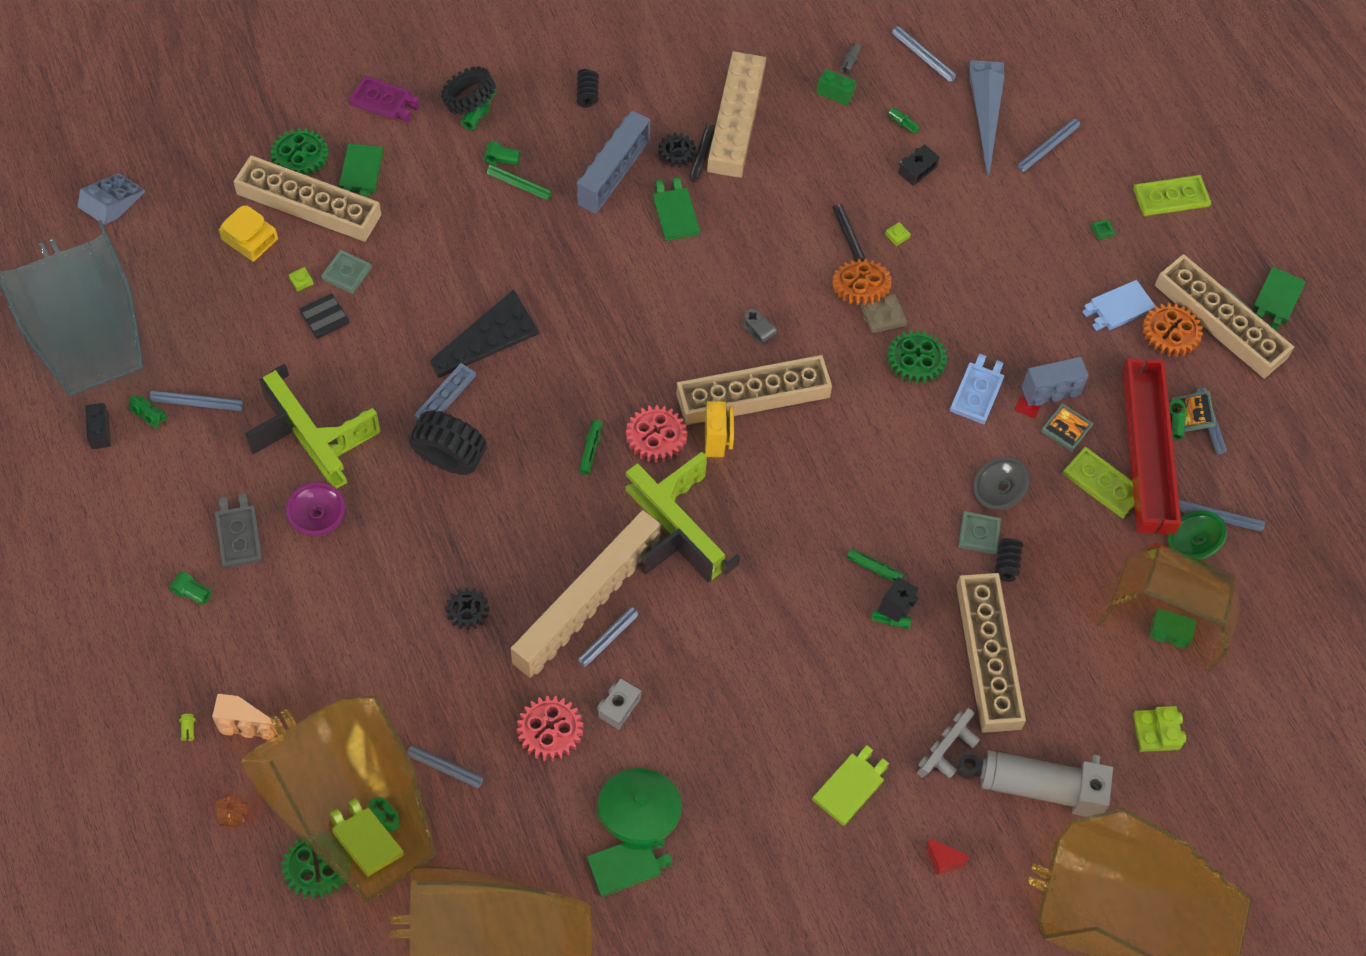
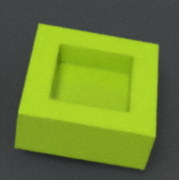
(897, 234)
(300, 279)

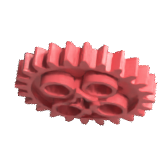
(656, 433)
(561, 741)

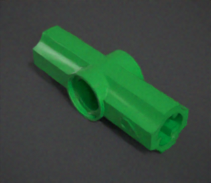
(472, 119)

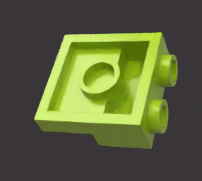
(1159, 729)

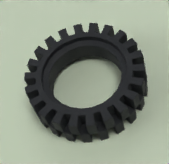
(473, 99)

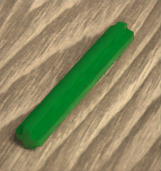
(519, 182)

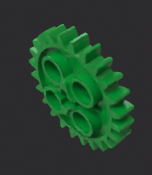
(300, 151)
(917, 357)
(295, 870)

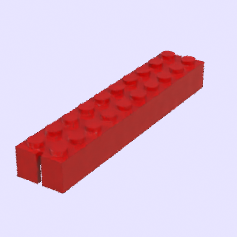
(1151, 447)

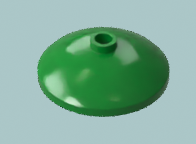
(1199, 527)

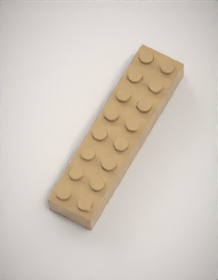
(736, 114)
(307, 198)
(1224, 316)
(756, 388)
(990, 653)

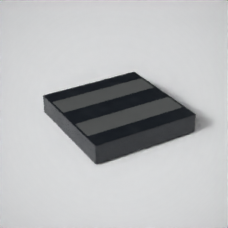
(324, 316)

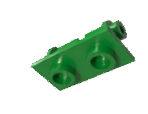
(142, 408)

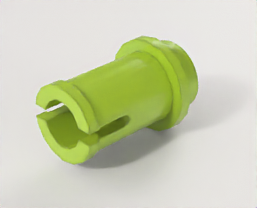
(187, 726)

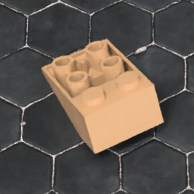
(239, 717)

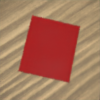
(1023, 407)

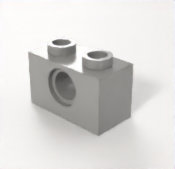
(614, 714)

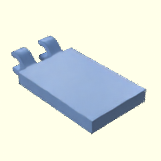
(1119, 306)
(978, 390)

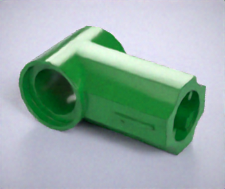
(496, 153)
(1177, 419)
(186, 586)

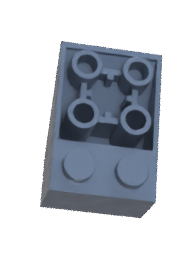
(109, 197)

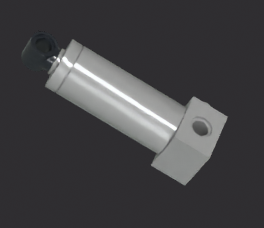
(1082, 788)

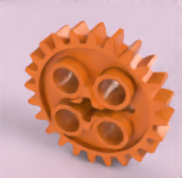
(862, 282)
(1183, 339)

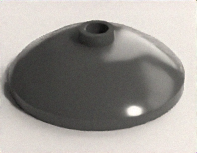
(995, 477)

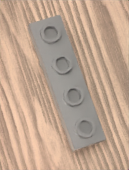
(938, 749)

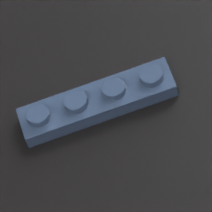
(448, 390)

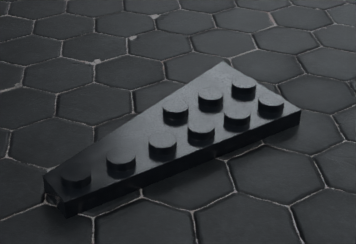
(496, 330)

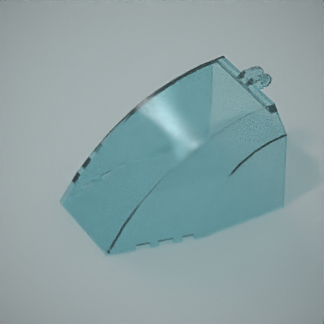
(77, 313)

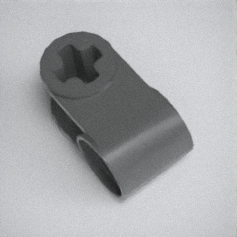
(758, 326)

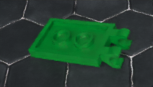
(361, 169)
(675, 211)
(1278, 296)
(626, 866)

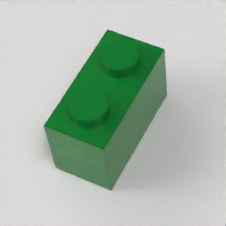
(836, 87)
(1172, 628)

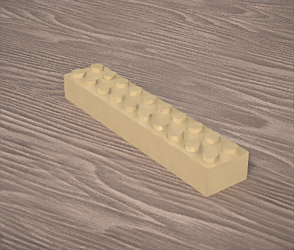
(585, 595)

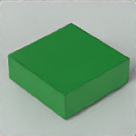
(1103, 229)

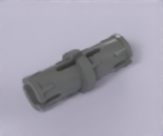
(850, 58)

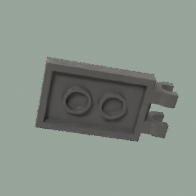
(238, 533)

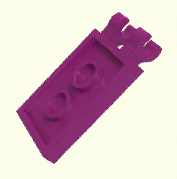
(384, 99)

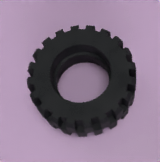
(447, 442)

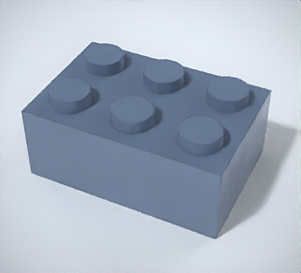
(1054, 381)

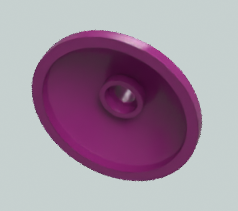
(315, 499)

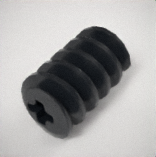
(587, 87)
(1009, 559)

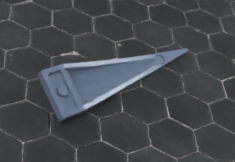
(987, 86)

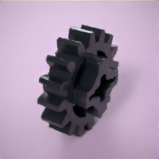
(677, 150)
(467, 617)

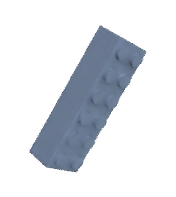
(613, 161)

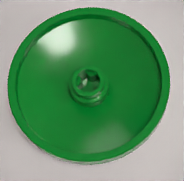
(639, 806)

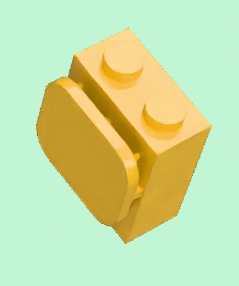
(248, 232)
(718, 428)

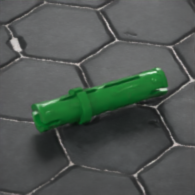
(592, 439)
(869, 563)

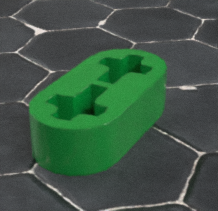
(388, 811)

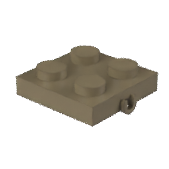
(884, 315)

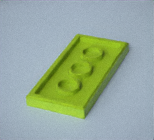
(1172, 195)
(1101, 481)

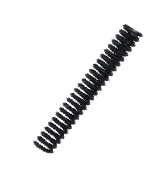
(699, 153)
(847, 226)

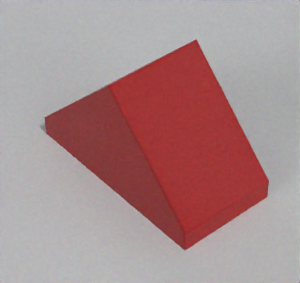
(944, 857)

